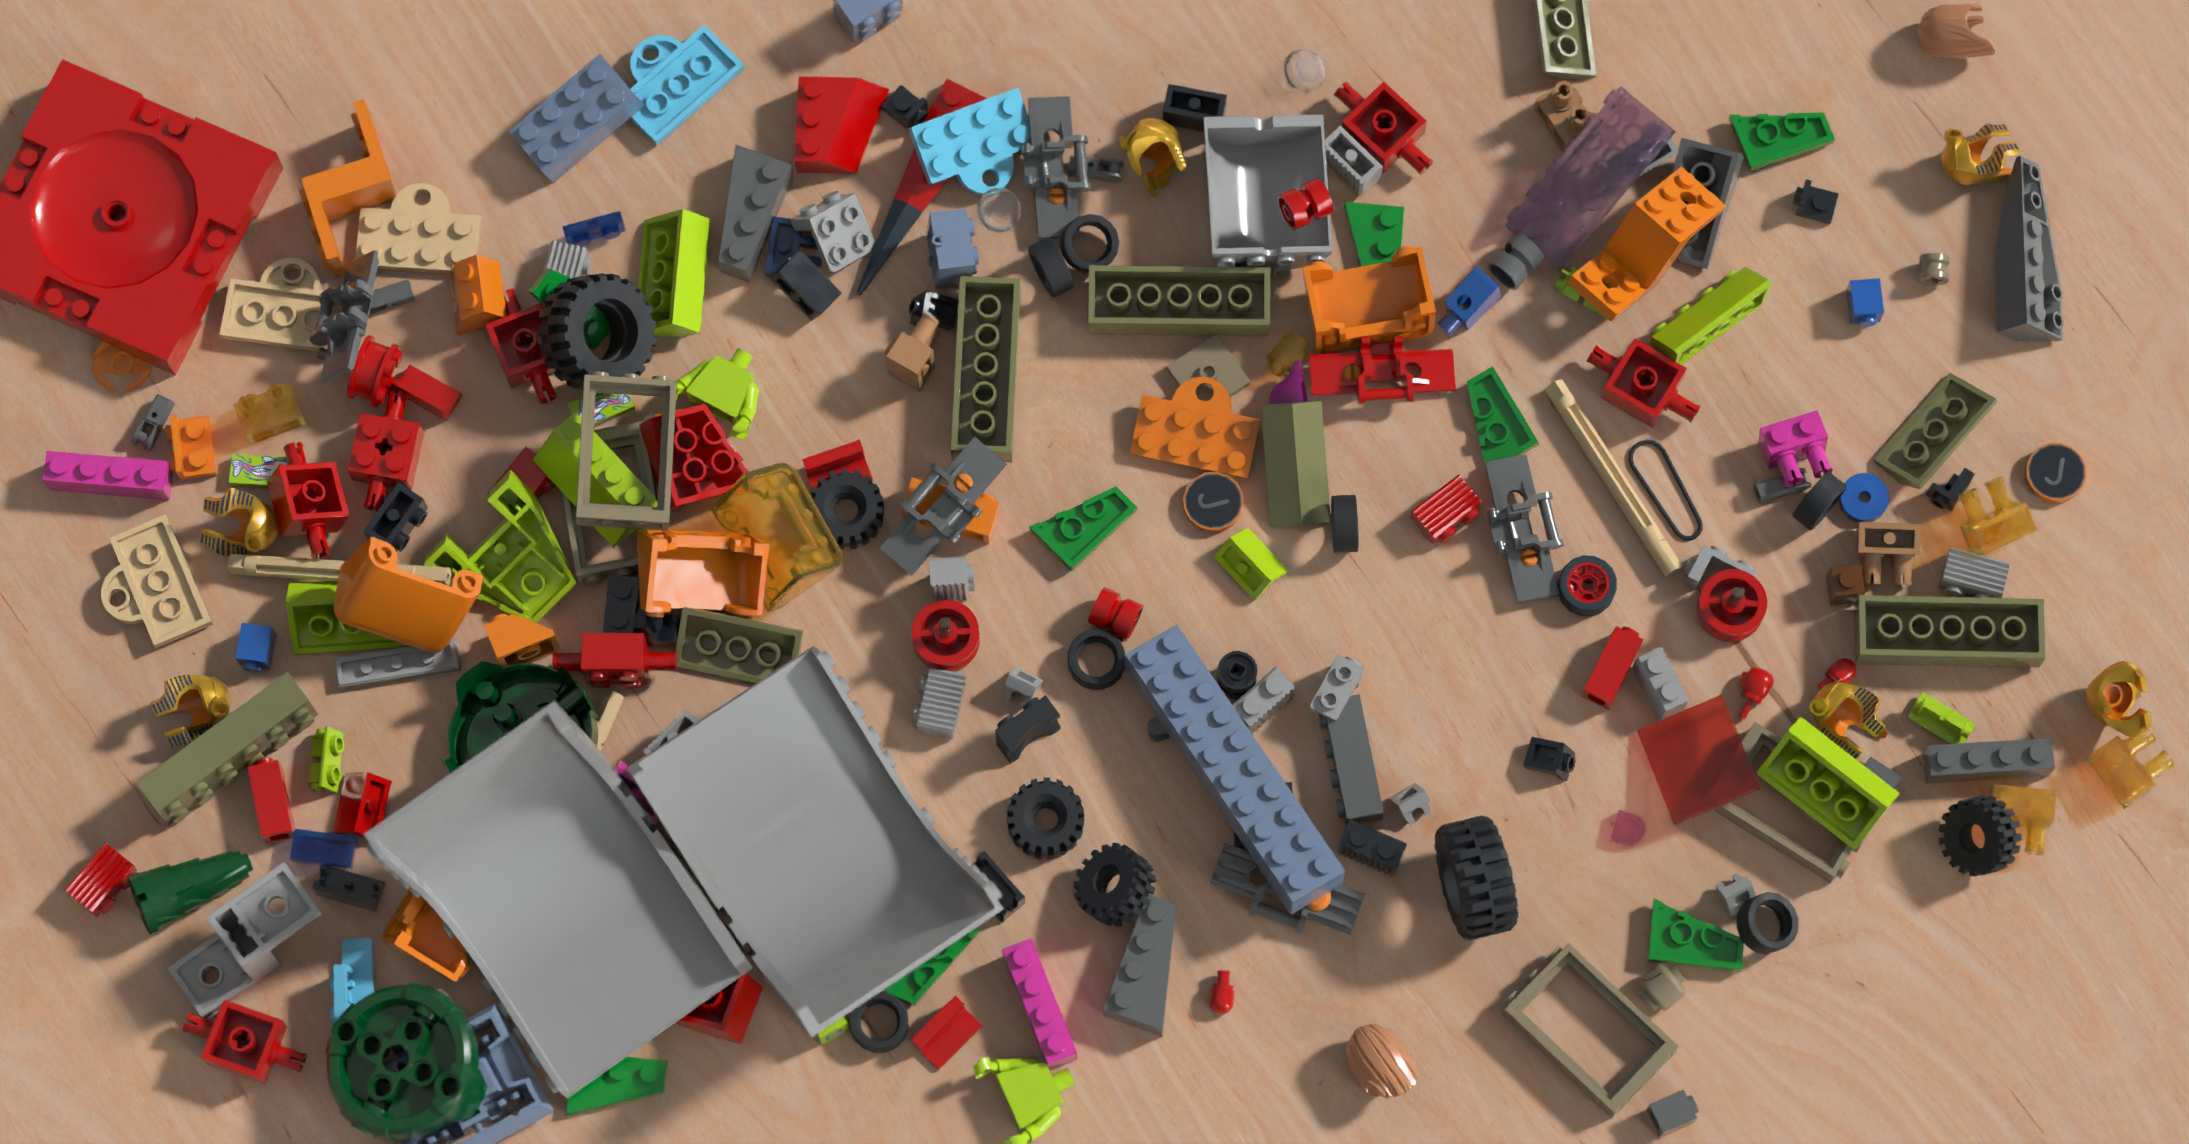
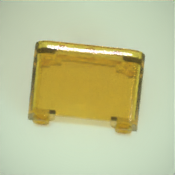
(782, 513)

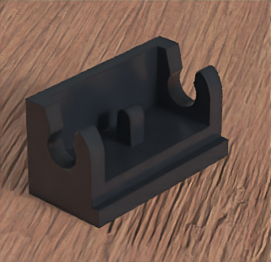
(805, 285)
(348, 888)
(1011, 897)

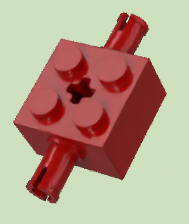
(1385, 109)
(508, 339)
(1646, 401)
(376, 435)
(308, 499)
(615, 660)
(237, 1024)

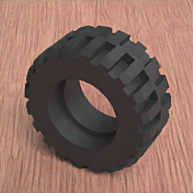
(564, 323)
(1476, 877)

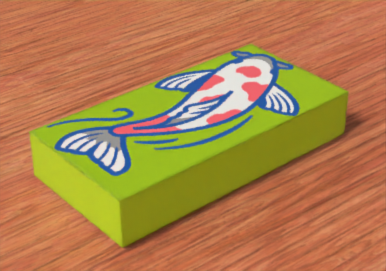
(606, 406)
(253, 469)

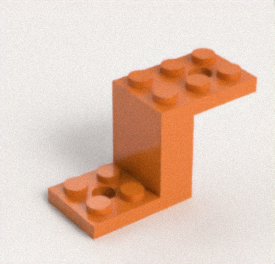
(347, 189)
(1646, 244)

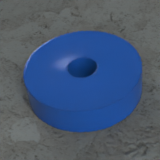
(1870, 486)

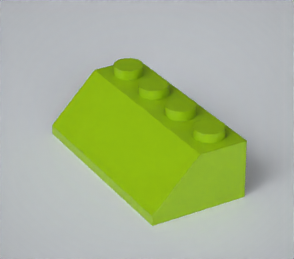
(674, 271)
(1711, 316)
(610, 477)
(317, 628)
(1827, 783)

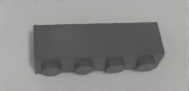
(1988, 760)
(1353, 764)

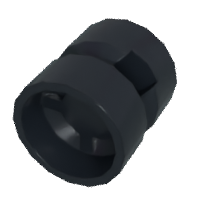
(1236, 674)

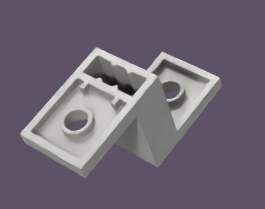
(244, 940)

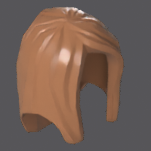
(1948, 33)
(1381, 1062)

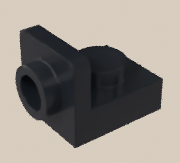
(906, 108)
(1815, 203)
(937, 305)
(1956, 485)
(657, 629)
(1550, 758)

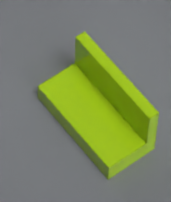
(1250, 563)

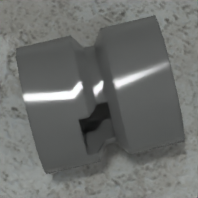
(1512, 265)

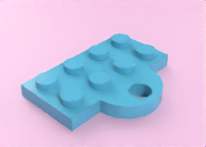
(679, 79)
(974, 141)

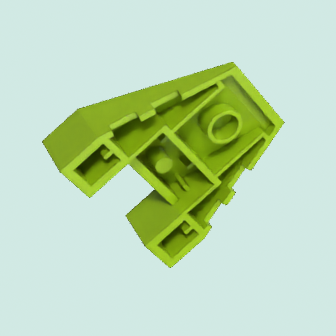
(518, 559)

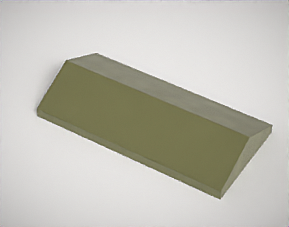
(1565, 39)
(1934, 431)
(1295, 463)
(734, 645)

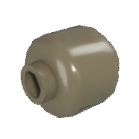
(1662, 986)

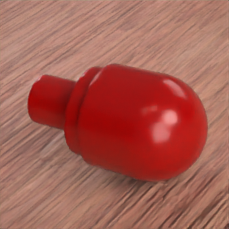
(1842, 670)
(1222, 994)

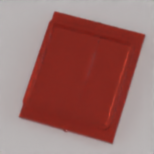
(1698, 759)

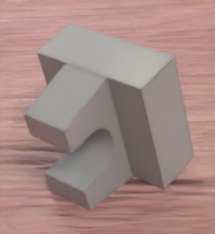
(1022, 682)
(1409, 800)
(1736, 893)

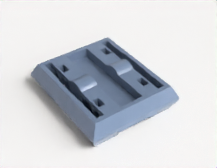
(507, 1079)

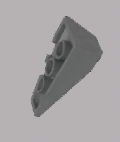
(1718, 172)

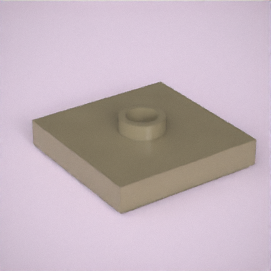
(1212, 361)

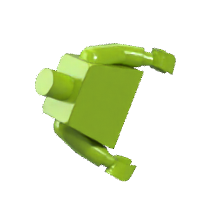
(725, 390)
(1029, 1093)

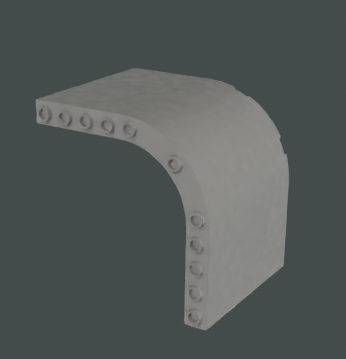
(811, 842)
(561, 897)

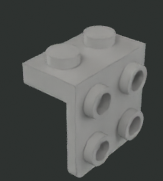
(837, 229)

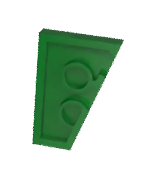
(1778, 138)
(1375, 231)
(595, 323)
(1498, 420)
(1081, 530)
(1690, 942)
(918, 981)
(623, 1082)

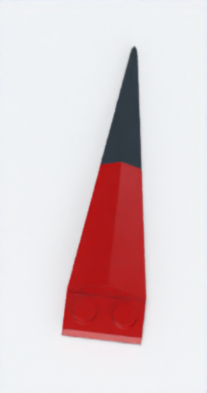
(913, 191)

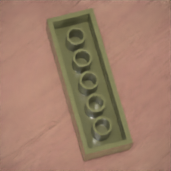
(1179, 300)
(986, 364)
(1949, 631)
(227, 749)

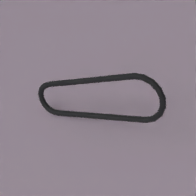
(1660, 507)

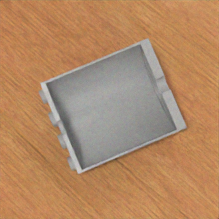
(1246, 171)

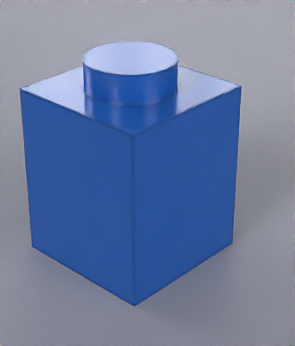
(1865, 302)
(255, 647)

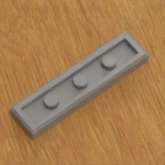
(394, 665)

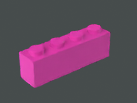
(108, 475)
(1039, 1004)

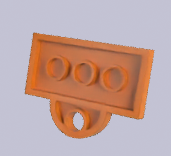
(1196, 431)

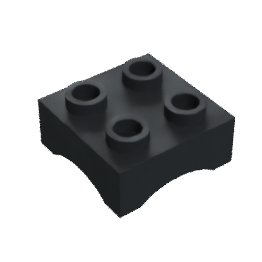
(1035, 721)

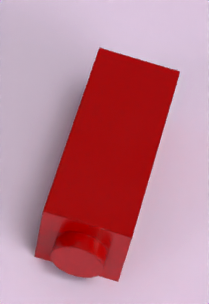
(1612, 666)
(271, 800)

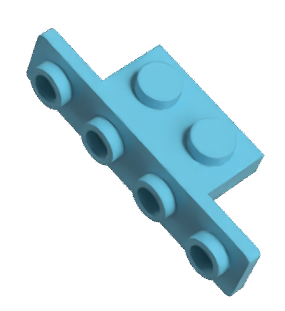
(353, 977)

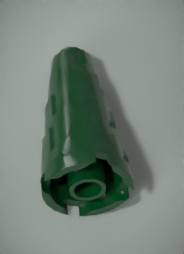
(174, 890)

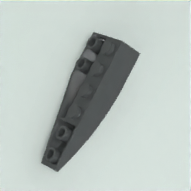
(2026, 262)

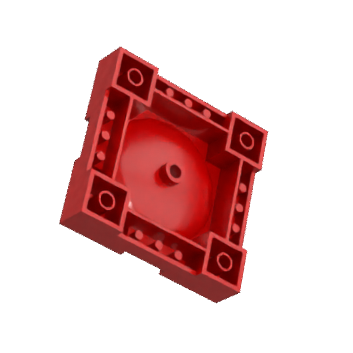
(184, 202)

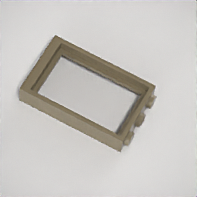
(615, 438)
(623, 515)
(1753, 741)
(1640, 1073)

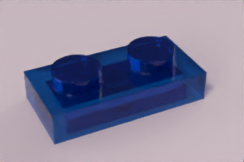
(604, 226)
(323, 848)

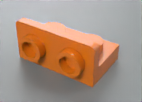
(192, 447)

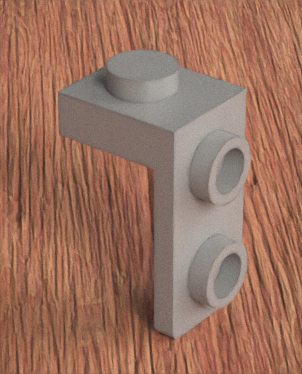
(1716, 558)
(1337, 687)

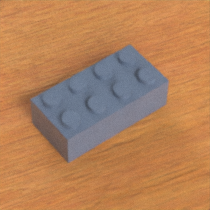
(576, 118)

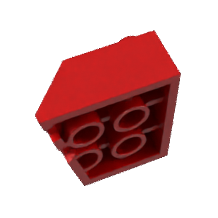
(835, 123)
(702, 456)

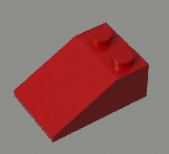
(727, 1012)

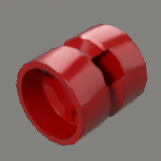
(1307, 203)
(1115, 613)

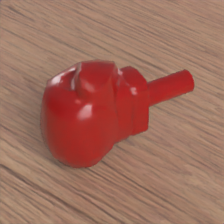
(1755, 686)

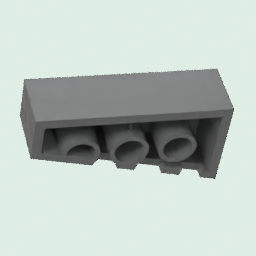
(754, 197)
(1143, 975)

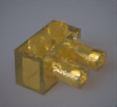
(269, 412)
(1999, 527)
(2121, 770)
(2032, 809)

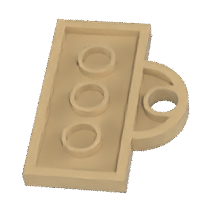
(418, 236)
(275, 308)
(155, 583)

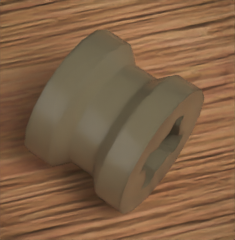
(1934, 269)

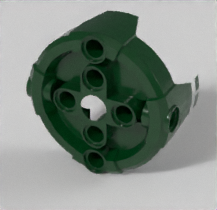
(502, 698)
(441, 1072)

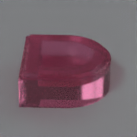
(1628, 829)

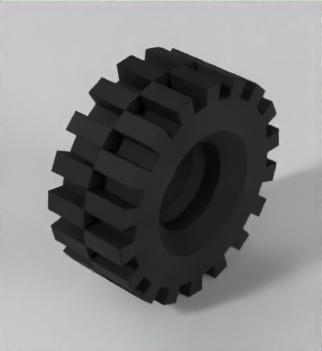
(863, 493)
(1045, 795)
(1997, 829)
(1129, 892)

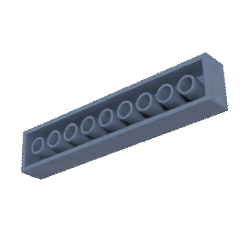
(1234, 769)

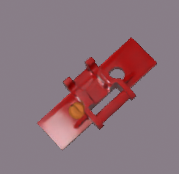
(1381, 363)

